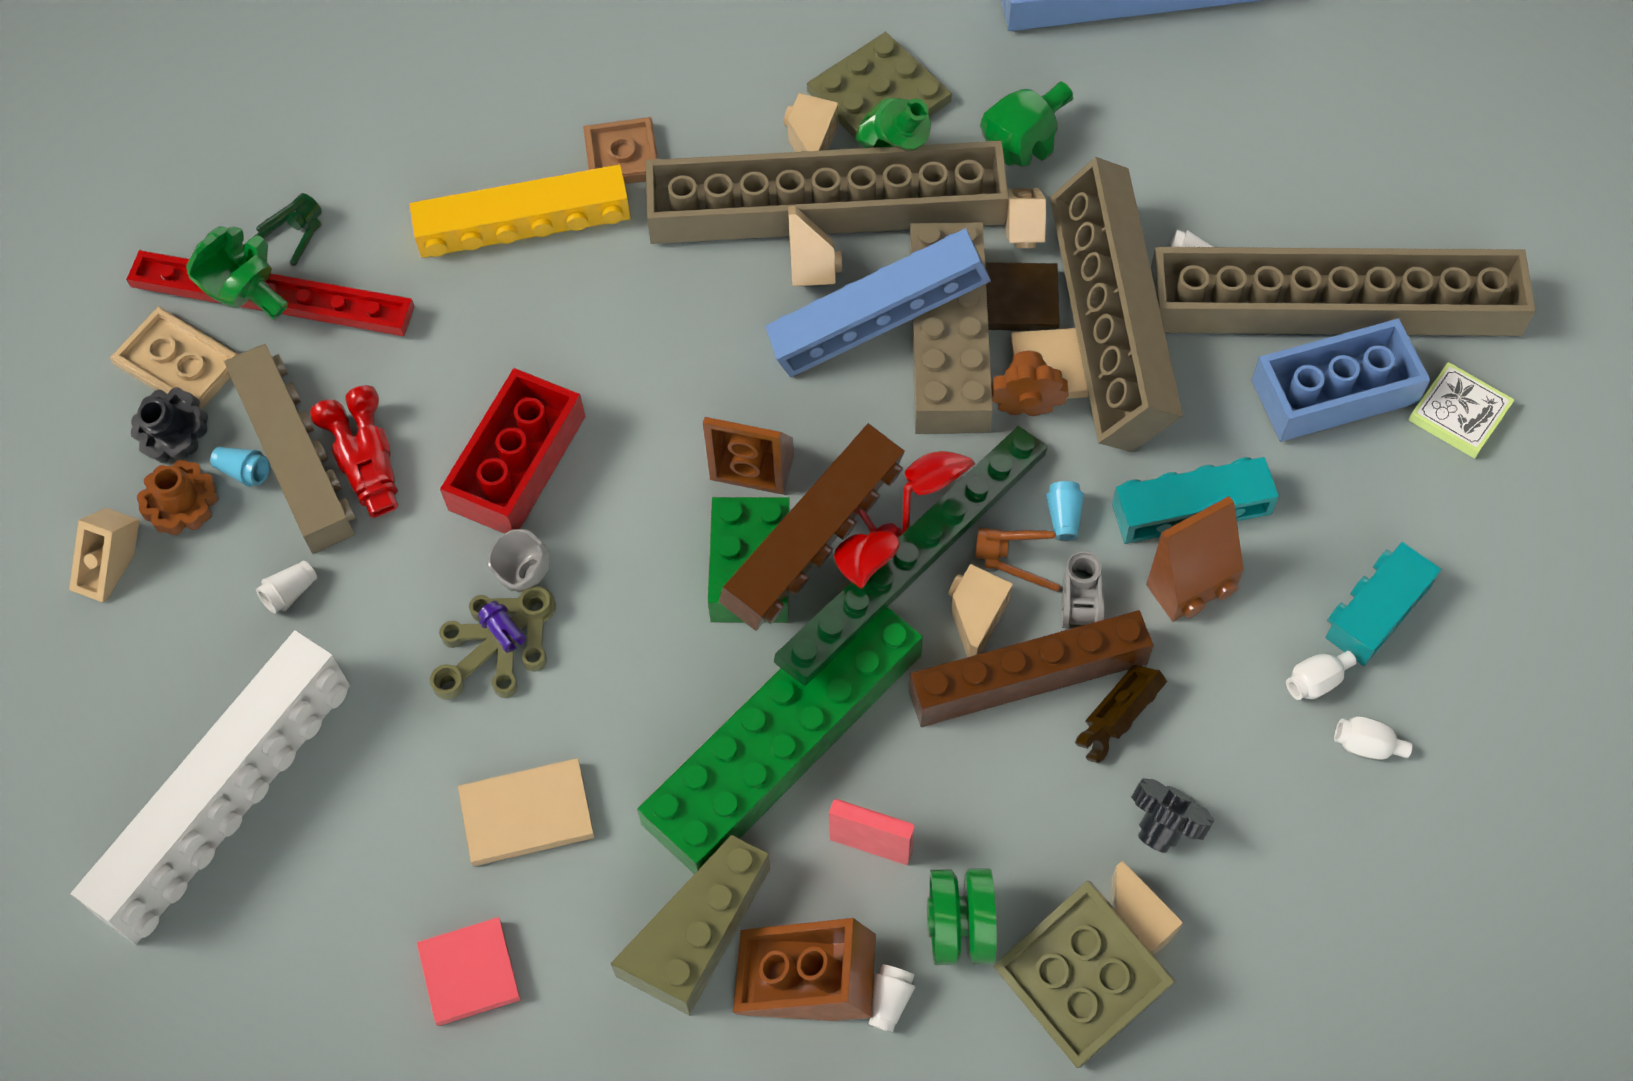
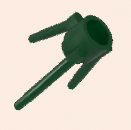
(298, 214)

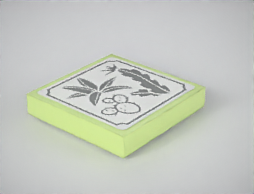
(1461, 410)

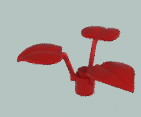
(864, 554)

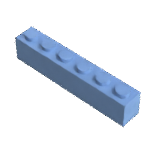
(877, 303)

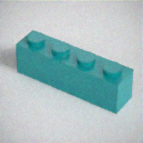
(1157, 504)

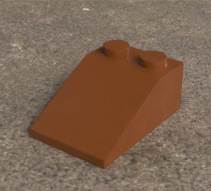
(748, 455)
(1197, 561)
(806, 971)

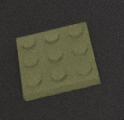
(876, 73)
(1084, 974)

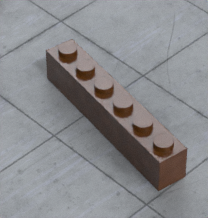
(811, 527)
(1030, 668)

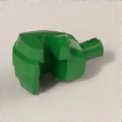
(1025, 123)
(896, 124)
(234, 273)

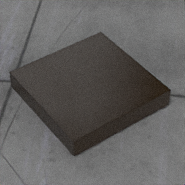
(1022, 296)

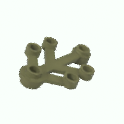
(468, 632)

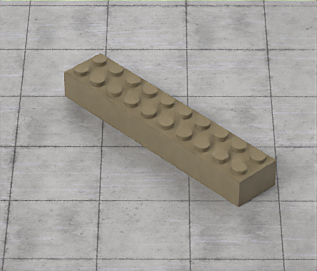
(832, 187)
(1342, 290)

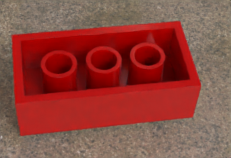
(513, 452)

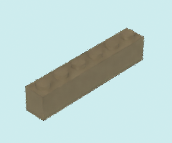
(289, 448)

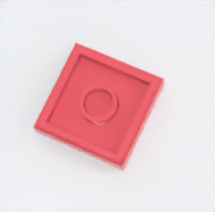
(871, 831)
(468, 971)

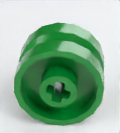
(962, 916)

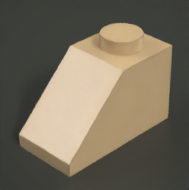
(811, 123)
(1025, 217)
(811, 252)
(102, 552)
(978, 606)
(1143, 909)

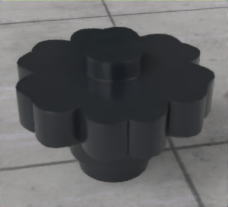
(169, 425)
(1168, 815)

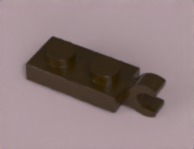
(1120, 709)

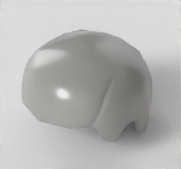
(519, 560)

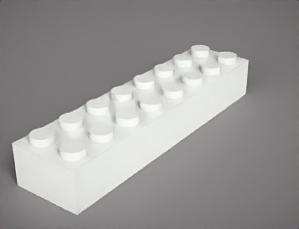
(213, 789)

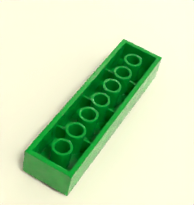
(774, 743)

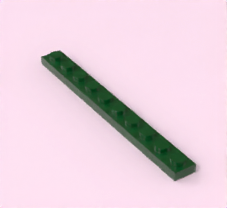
(919, 548)

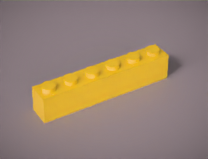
(519, 211)

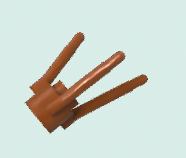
(995, 544)

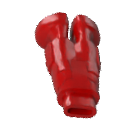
(363, 456)

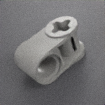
(1082, 598)

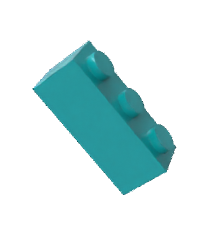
(1381, 602)

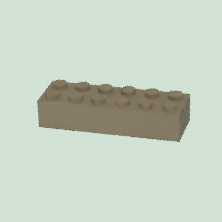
(952, 350)

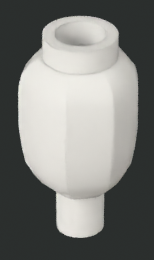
(1318, 675)
(1370, 739)

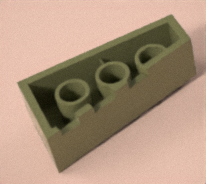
(691, 933)

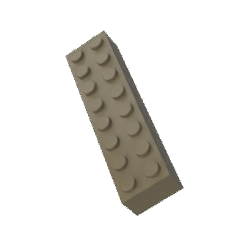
(1115, 306)

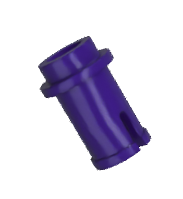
(500, 625)

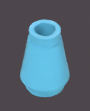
(241, 464)
(1065, 509)

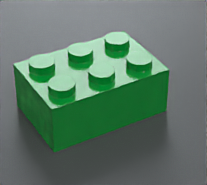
(735, 533)

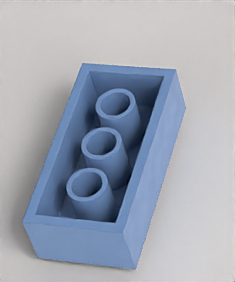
(1340, 379)

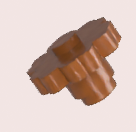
(1029, 386)
(177, 497)

